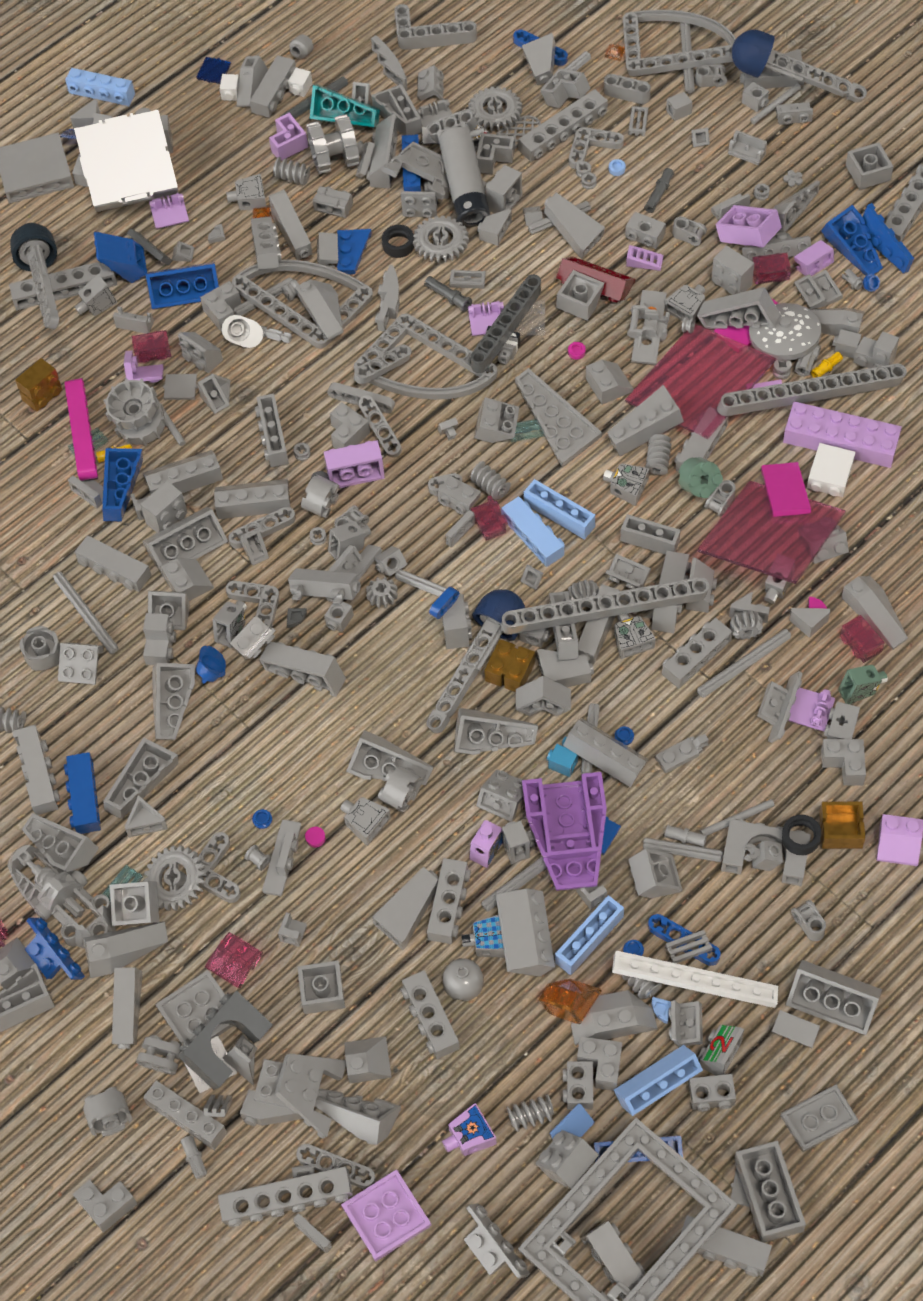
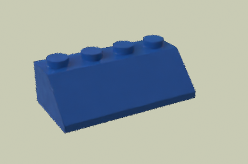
(181, 284)

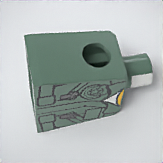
(861, 683)

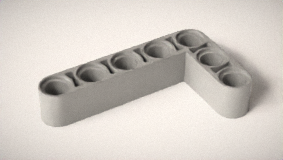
(431, 35)

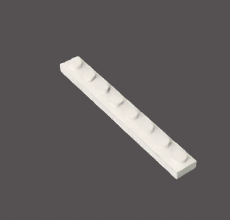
(695, 979)

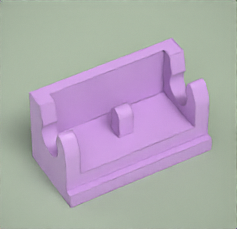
(814, 258)

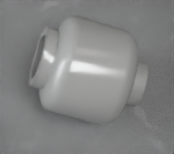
(301, 46)

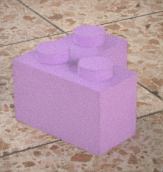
(289, 137)

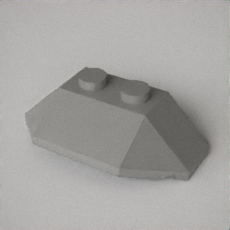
(615, 1017)

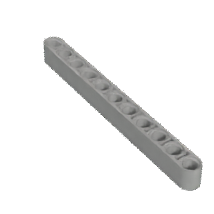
(804, 391)
(597, 611)

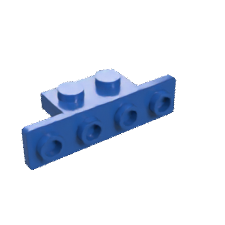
(49, 953)

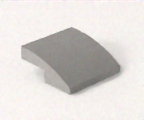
(818, 290)

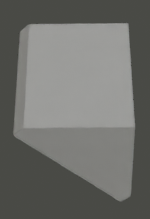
(171, 603)

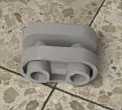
(155, 1045)

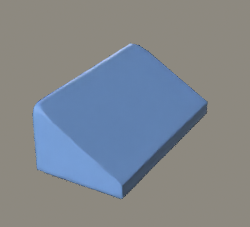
(576, 1122)

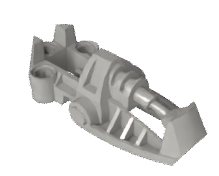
(56, 891)

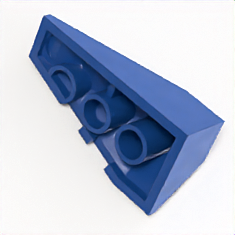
(851, 239)

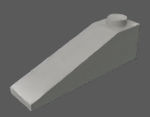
(793, 206)
(839, 318)
(171, 693)
(60, 845)
(122, 947)

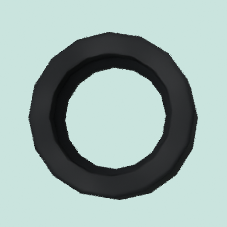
(397, 251)
(801, 820)

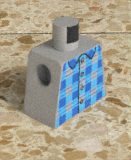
(486, 938)

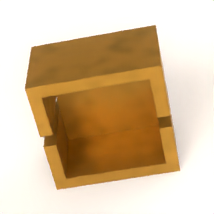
(39, 384)
(511, 662)
(842, 825)

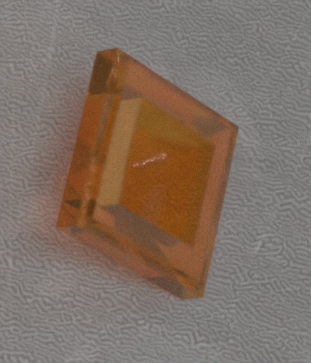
(615, 52)
(261, 212)

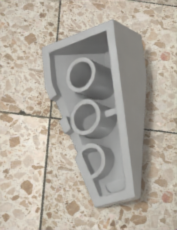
(322, 305)
(871, 602)
(485, 731)
(377, 756)
(362, 1118)

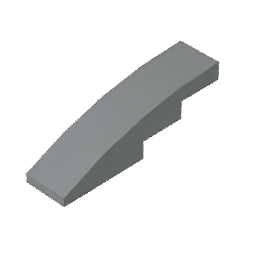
(390, 63)

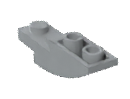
(389, 299)

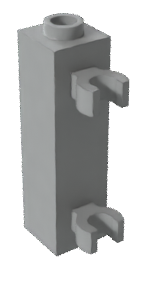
(324, 584)

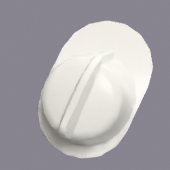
(242, 331)

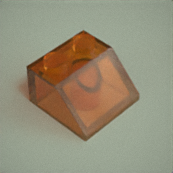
(569, 999)

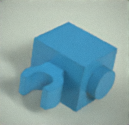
(562, 759)

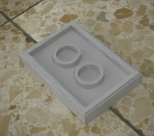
(819, 1118)

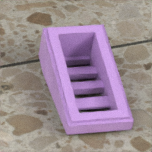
(634, 255)

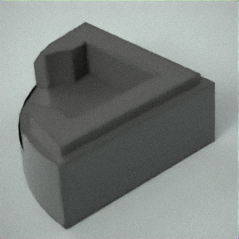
(295, 616)

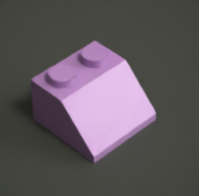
(899, 840)

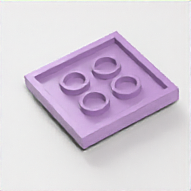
(386, 1215)

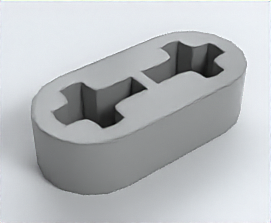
(439, 480)

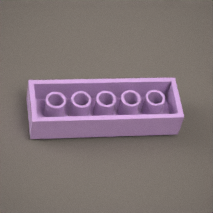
(869, 439)

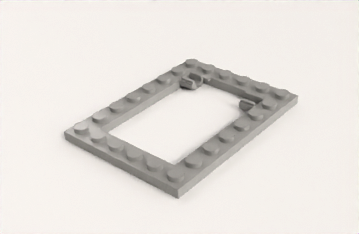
(549, 1258)

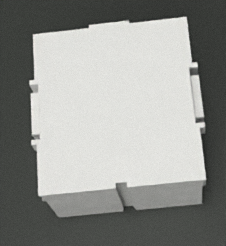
(126, 160)

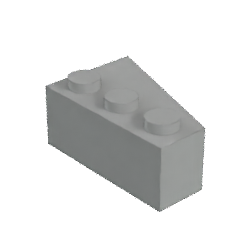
(398, 102)
(24, 999)

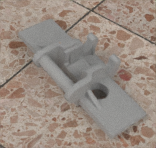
(654, 328)

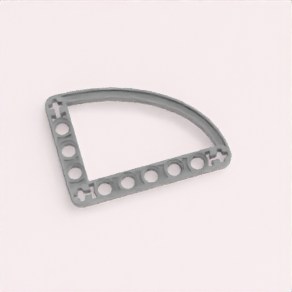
(675, 16)
(306, 267)
(425, 392)

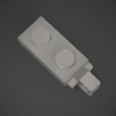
(681, 753)

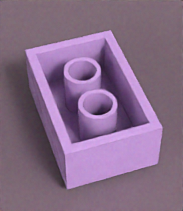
(748, 226)
(355, 464)

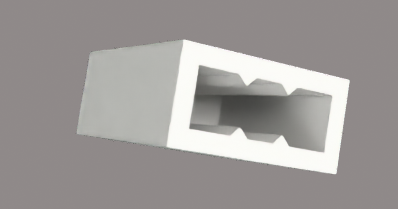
(830, 470)

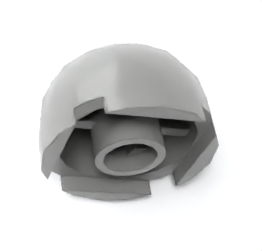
(463, 979)

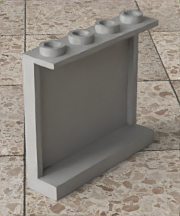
(34, 168)

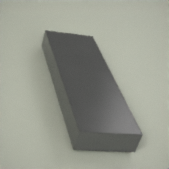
(149, 246)

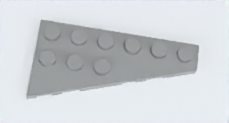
(562, 424)

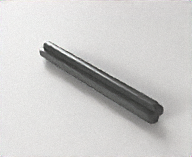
(306, 104)

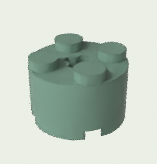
(699, 477)

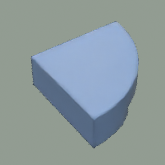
(661, 1009)

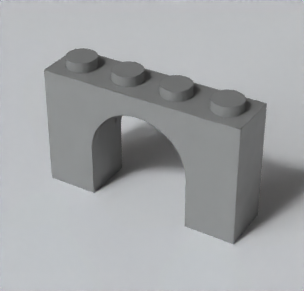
(743, 833)

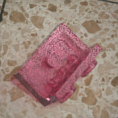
(490, 519)

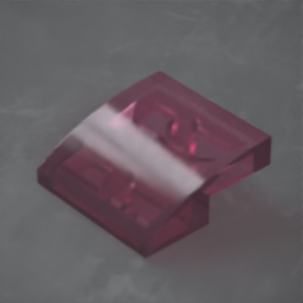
(233, 959)

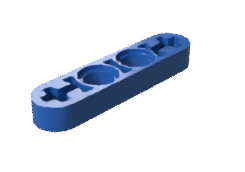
(523, 37)
(659, 932)

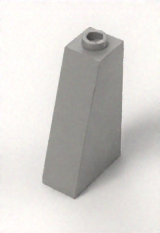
(773, 79)
(290, 225)
(574, 225)
(596, 631)
(407, 907)
(126, 1006)

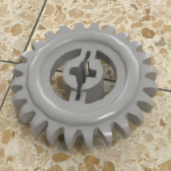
(510, 115)
(442, 249)
(181, 886)

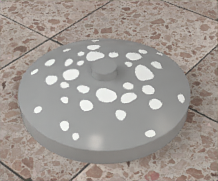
(793, 336)

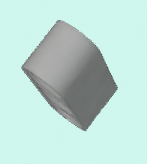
(627, 88)

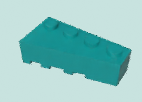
(329, 104)

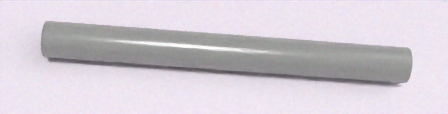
(778, 101)
(173, 429)
(742, 815)

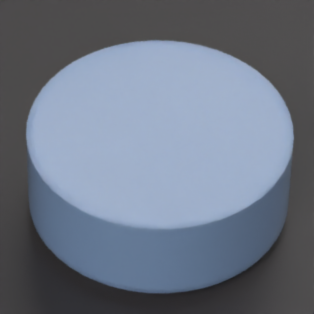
(617, 167)

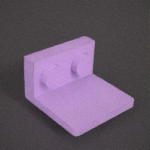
(148, 373)

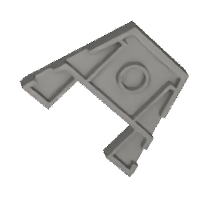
(421, 162)
(300, 1085)

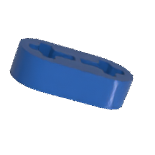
(444, 602)

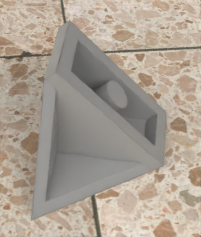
(215, 392)
(144, 819)
(242, 1058)

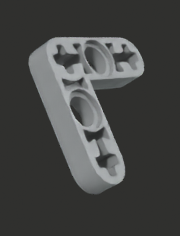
(590, 139)
(261, 598)
(229, 885)

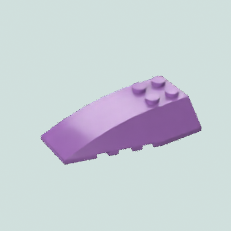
(568, 827)

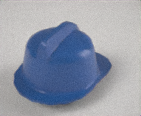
(210, 664)

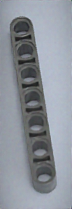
(506, 323)

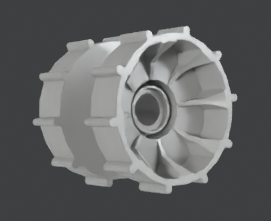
(331, 144)
(136, 397)

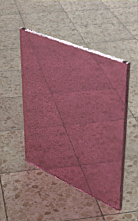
(699, 373)
(766, 543)

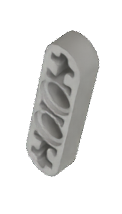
(370, 373)
(352, 395)
(378, 427)
(261, 524)
(337, 1162)

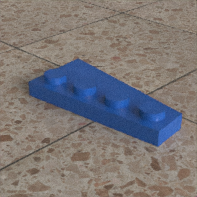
(885, 241)

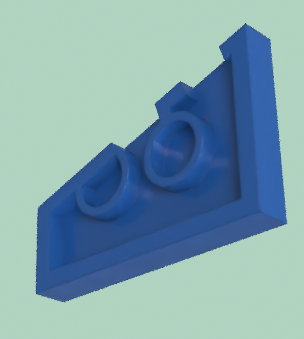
(350, 248)

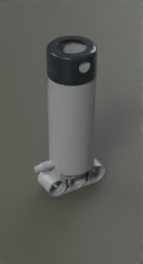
(462, 165)

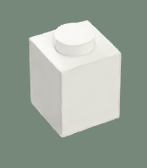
(300, 82)
(229, 87)

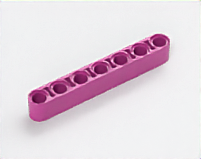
(81, 429)

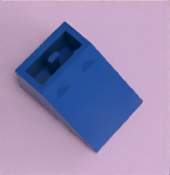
(121, 255)

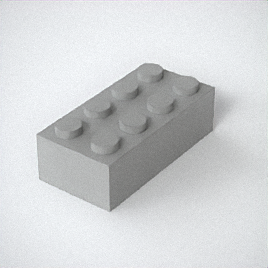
(769, 1192)

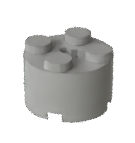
(320, 496)
(40, 648)
(400, 788)
(107, 1112)

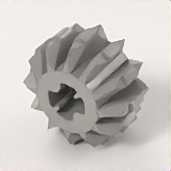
(583, 589)
(381, 592)
(746, 625)

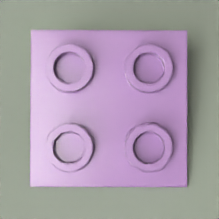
(168, 211)
(483, 315)
(812, 708)

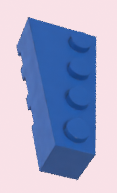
(120, 477)

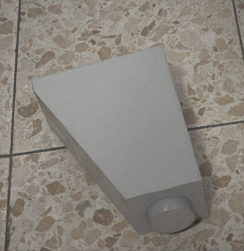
(540, 57)
(567, 672)

